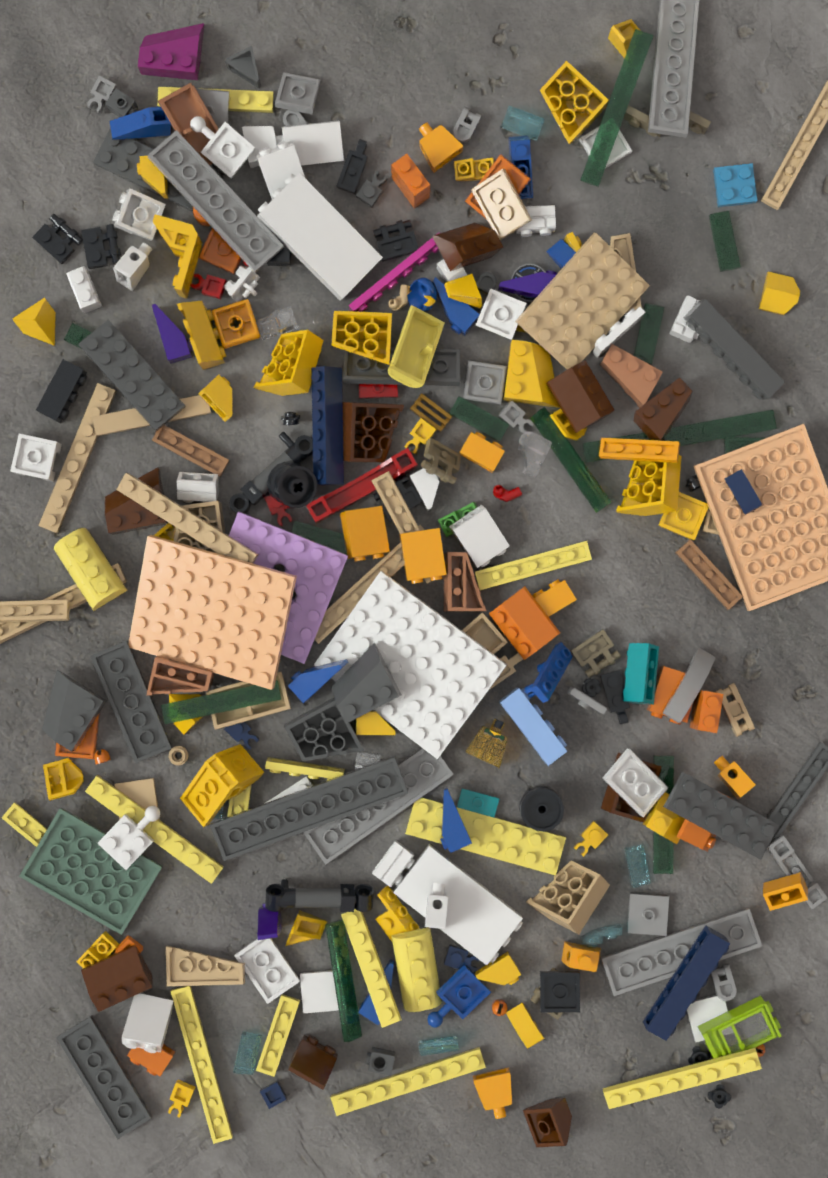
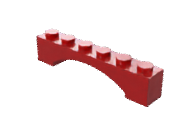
(360, 487)

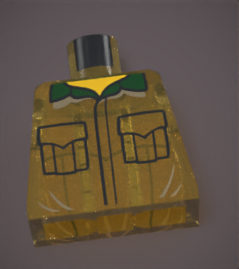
(489, 743)

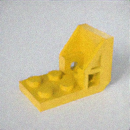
(184, 244)
(219, 780)

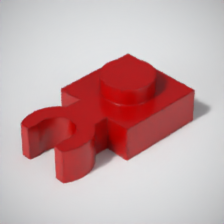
(211, 286)
(277, 508)

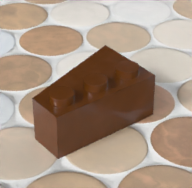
(663, 410)

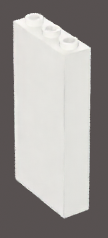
(318, 235)
(474, 913)

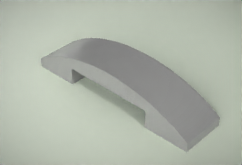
(689, 685)
(791, 864)

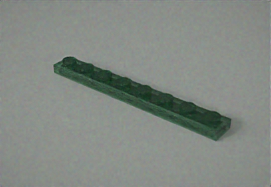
(616, 108)

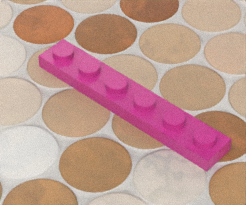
(390, 280)

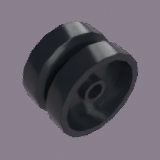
(292, 484)
(550, 816)

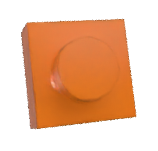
(127, 942)

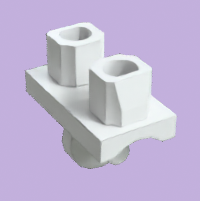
(244, 285)

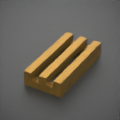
(436, 407)

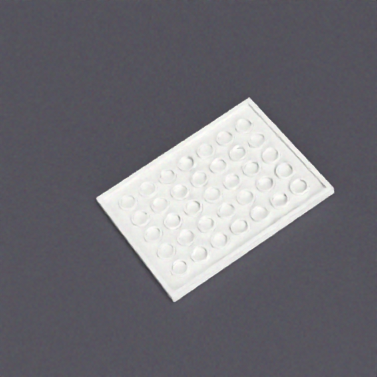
(430, 659)

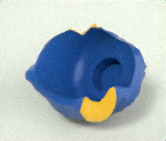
(422, 294)

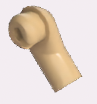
(400, 301)

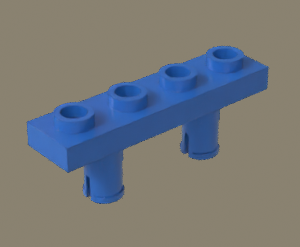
(550, 673)

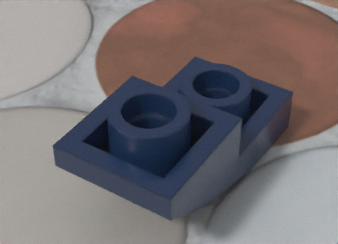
(743, 492)

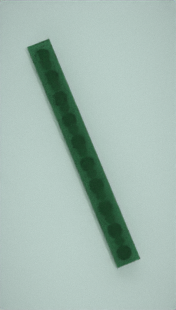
(701, 431)

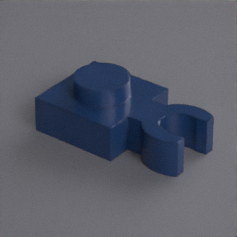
(240, 731)
(457, 957)

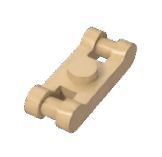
(736, 710)

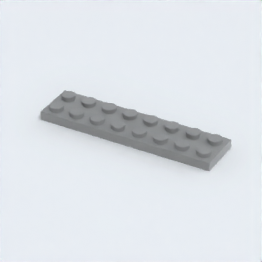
(673, 67)
(215, 201)
(421, 775)
(662, 956)

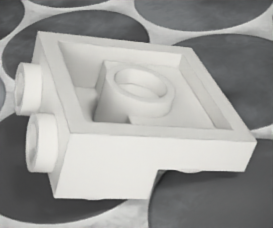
(137, 214)

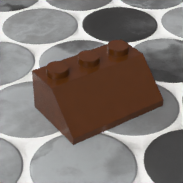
(467, 245)
(580, 396)
(617, 805)
(117, 978)

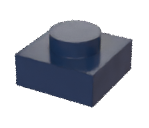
(273, 1094)

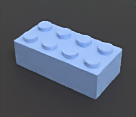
(533, 727)

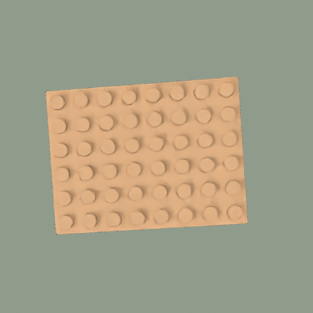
(786, 539)
(211, 611)

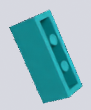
(641, 673)

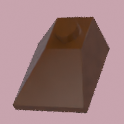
(549, 1122)

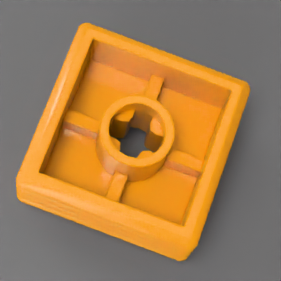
(225, 317)

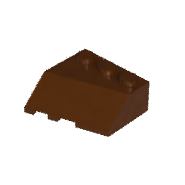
(368, 430)
(127, 515)

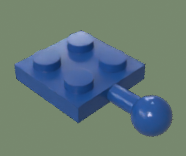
(460, 994)

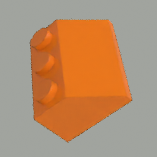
(524, 623)
(696, 835)

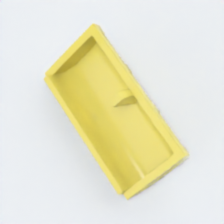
(415, 348)
(89, 568)
(416, 970)

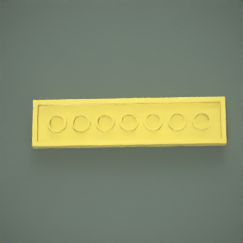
(491, 836)

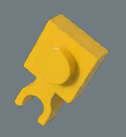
(421, 433)
(593, 836)
(181, 1096)

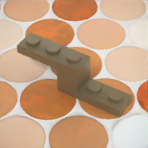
(639, 119)

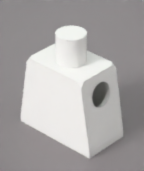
(260, 138)
(132, 266)
(436, 917)

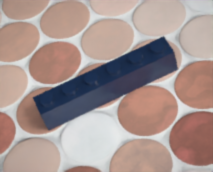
(327, 425)
(686, 983)

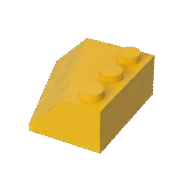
(573, 101)
(202, 334)
(363, 334)
(291, 364)
(527, 375)
(651, 488)

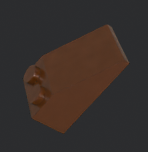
(313, 1061)

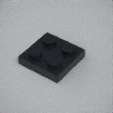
(559, 991)

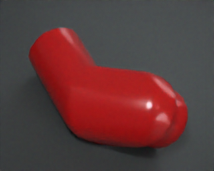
(506, 495)

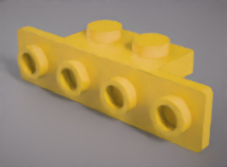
(396, 918)

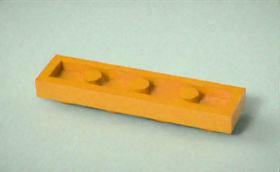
(639, 450)

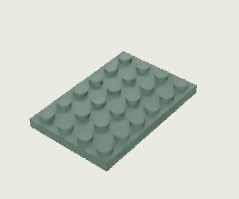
(85, 876)

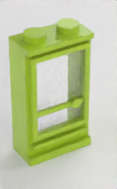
(740, 1028)

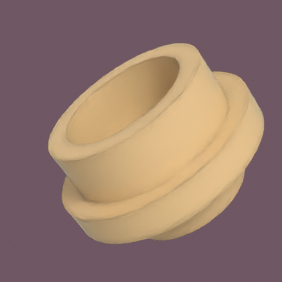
(172, 757)

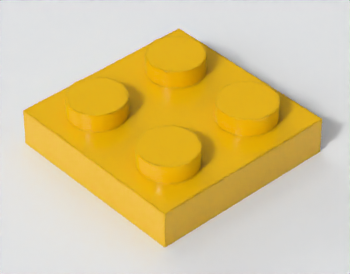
(687, 518)

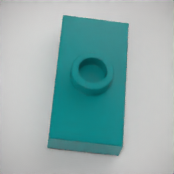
(477, 802)

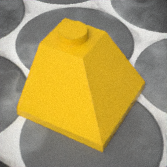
(664, 821)

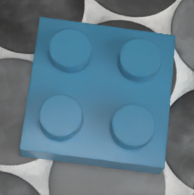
(735, 185)

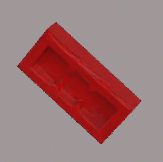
(370, 391)

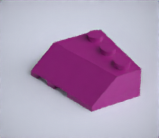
(172, 53)

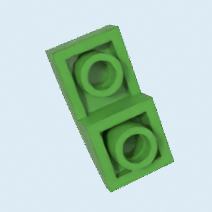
(451, 518)

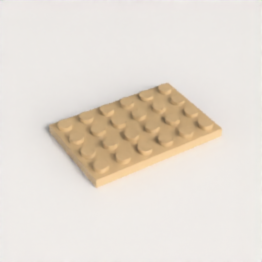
(582, 302)

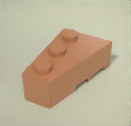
(631, 374)
(460, 585)
(175, 677)

